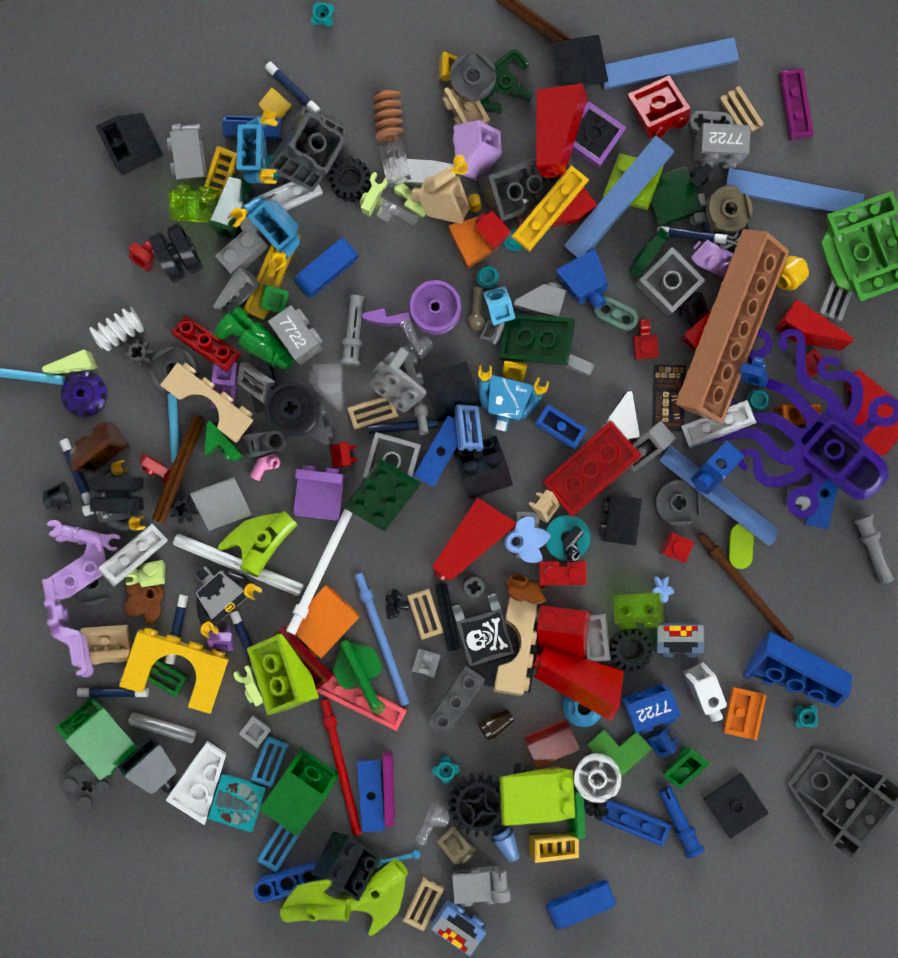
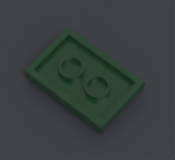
(537, 339)
(382, 495)

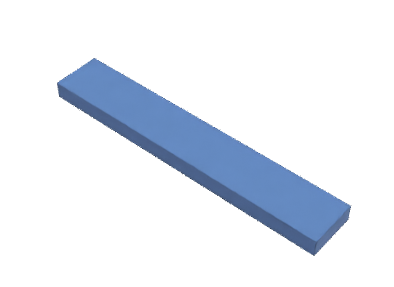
(671, 63)
(791, 191)
(619, 197)
(722, 497)

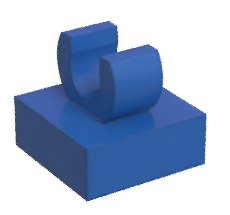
(755, 372)
(662, 743)

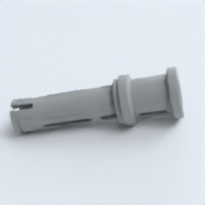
(354, 343)
(870, 538)

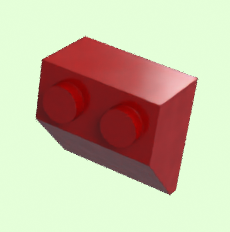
(563, 629)

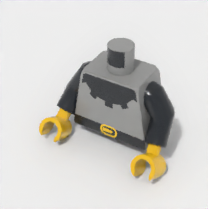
(221, 596)

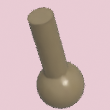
(476, 320)

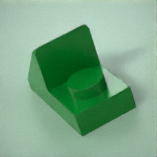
(217, 439)
(685, 767)

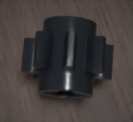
(179, 513)

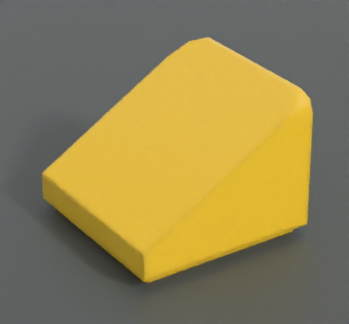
(275, 102)

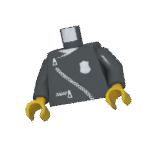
(118, 521)

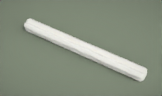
(234, 563)

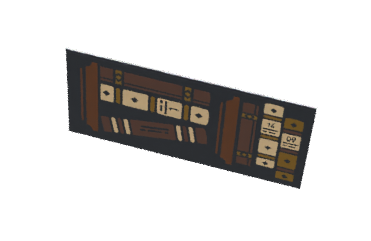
(666, 387)

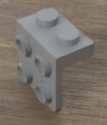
(395, 384)

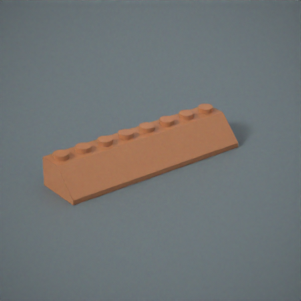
(732, 325)

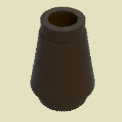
(495, 724)

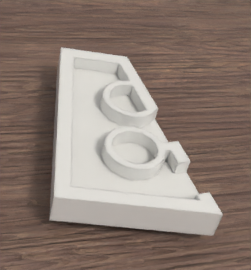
(198, 783)

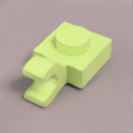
(403, 191)
(370, 199)
(148, 575)
(252, 693)

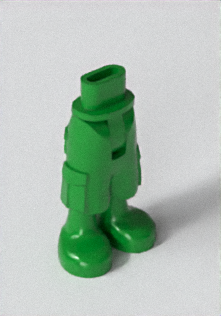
(254, 339)

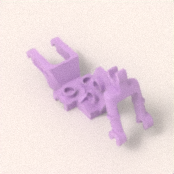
(69, 582)

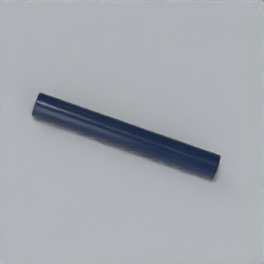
(400, 426)

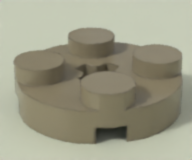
(716, 211)

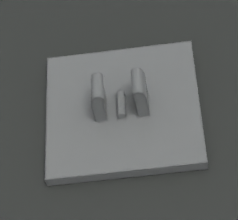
(221, 504)

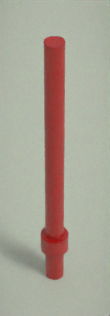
(330, 722)

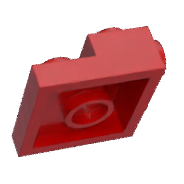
(660, 107)

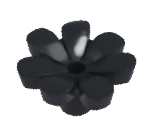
(395, 604)
(596, 808)

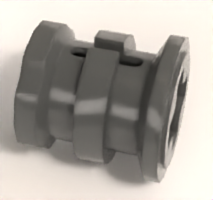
(469, 580)

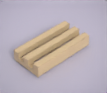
(746, 104)
(394, 414)
(411, 600)
(431, 886)

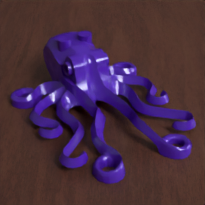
(830, 443)

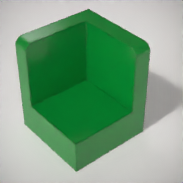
(273, 298)

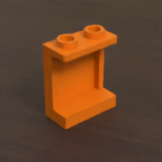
(326, 621)

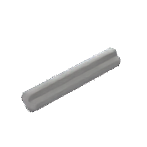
(162, 727)

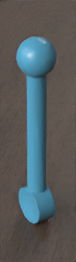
(415, 854)

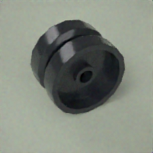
(177, 252)
(279, 404)
(116, 494)

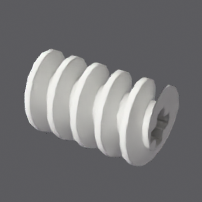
(117, 329)

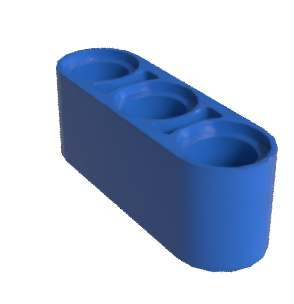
(326, 267)
(275, 881)
(580, 904)

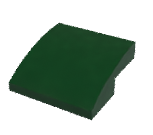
(674, 197)

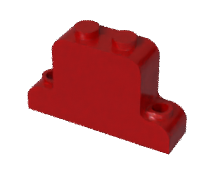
(880, 438)

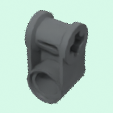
(260, 443)

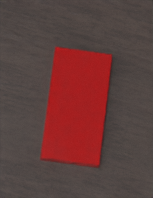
(592, 468)

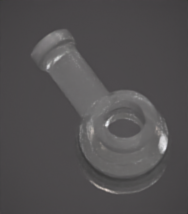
(388, 210)
(420, 345)
(436, 817)

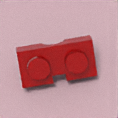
(570, 574)

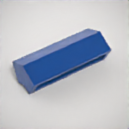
(230, 128)

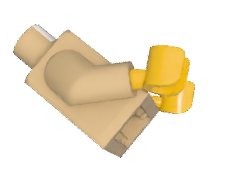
(444, 194)

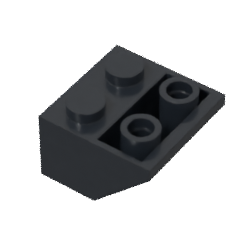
(129, 141)
(484, 469)
(346, 865)

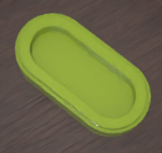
(740, 546)

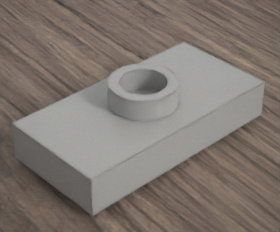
(598, 639)

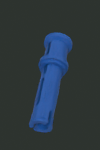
(685, 832)

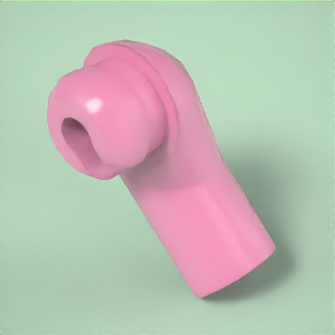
(264, 463)

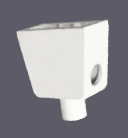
(706, 691)

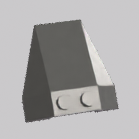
(844, 800)

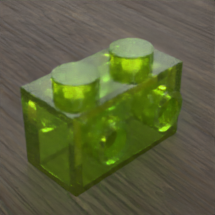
(192, 204)
(639, 610)

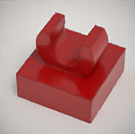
(142, 255)
(341, 455)

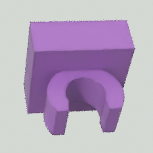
(221, 641)

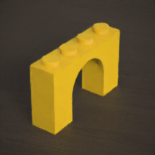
(150, 647)

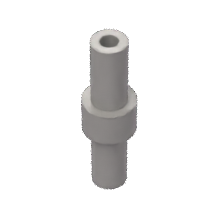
(421, 413)

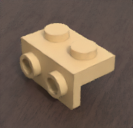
(463, 109)
(108, 643)

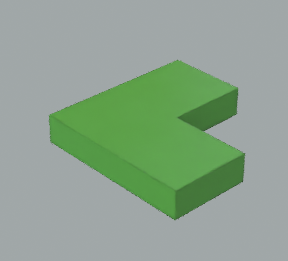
(625, 754)

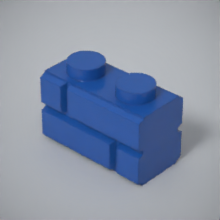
(560, 427)

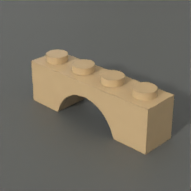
(183, 383)
(512, 677)

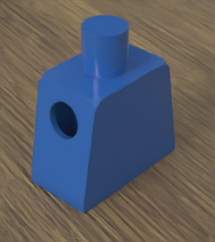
(584, 279)
(710, 474)

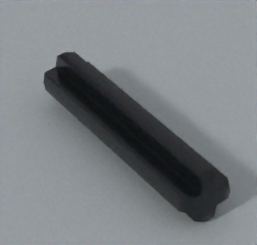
(447, 616)

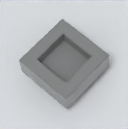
(255, 731)

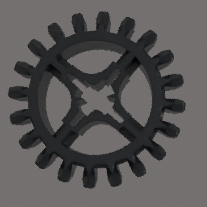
(472, 823)

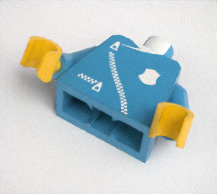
(253, 148)
(273, 223)
(507, 398)

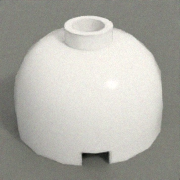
(597, 777)

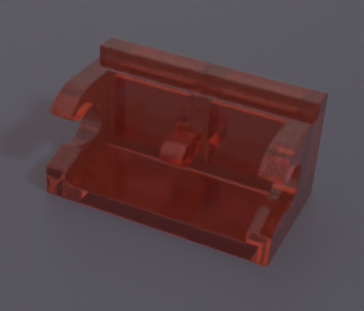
(551, 743)

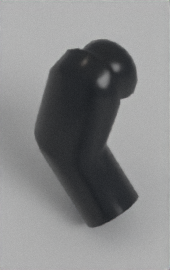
(570, 544)

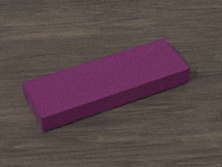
(796, 104)
(388, 778)

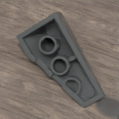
(515, 188)

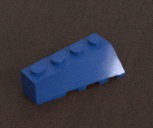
(798, 671)

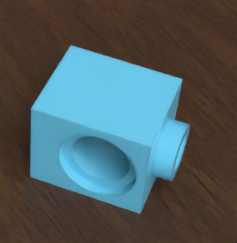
(499, 305)

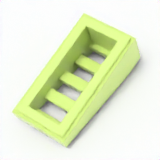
(75, 362)

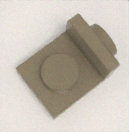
(457, 846)

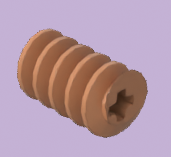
(386, 115)

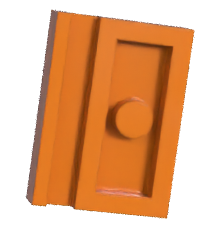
(744, 713)

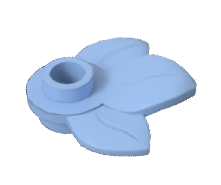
(530, 540)

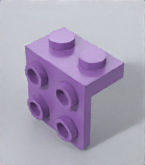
(318, 493)

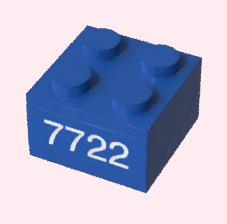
(650, 708)

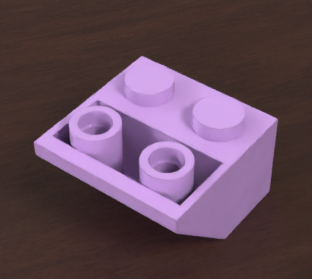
(479, 146)

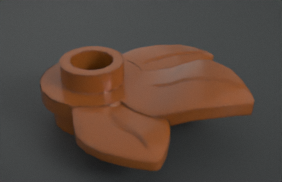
(523, 589)
(142, 603)

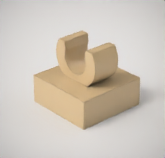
(546, 505)

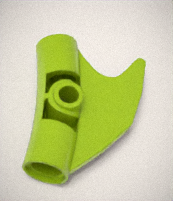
(259, 539)
(382, 895)
(313, 904)

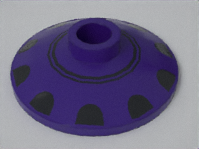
(94, 396)

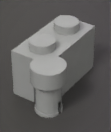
(187, 152)
(243, 249)
(480, 885)

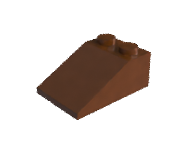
(98, 448)

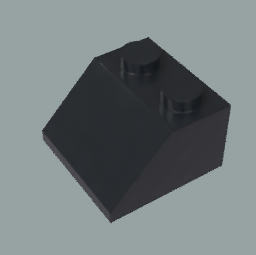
(580, 61)
(451, 388)
(621, 519)

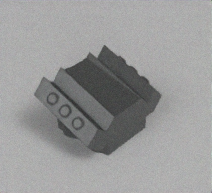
(308, 148)

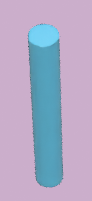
(32, 376)
(173, 425)

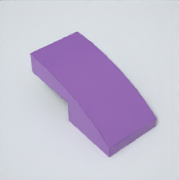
(379, 318)
(225, 382)

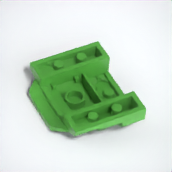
(864, 247)

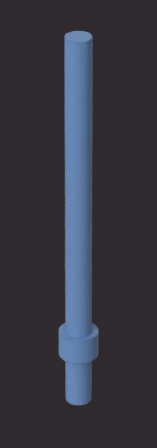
(366, 596)

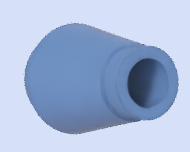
(506, 843)

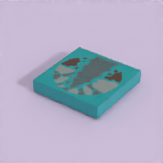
(237, 802)

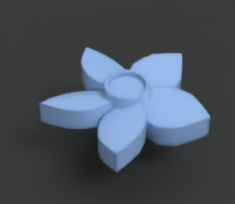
(663, 588)

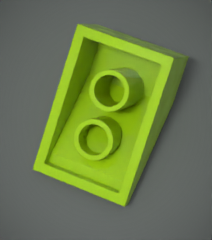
(281, 675)
(537, 796)

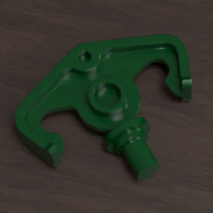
(506, 81)
(648, 252)

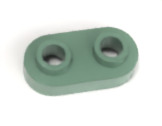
(616, 312)

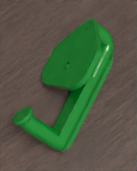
(355, 668)

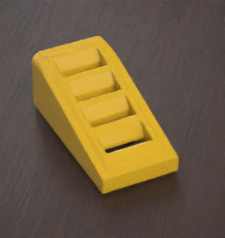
(214, 167)
(544, 855)

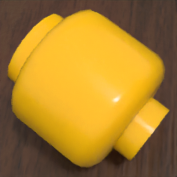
(793, 273)

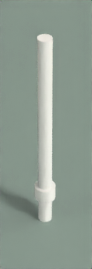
(301, 611)

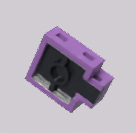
(596, 135)

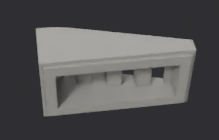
(240, 286)

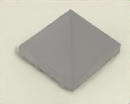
(491, 333)

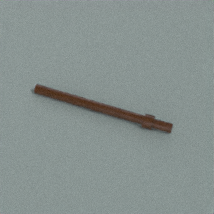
(716, 553)

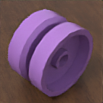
(438, 321)

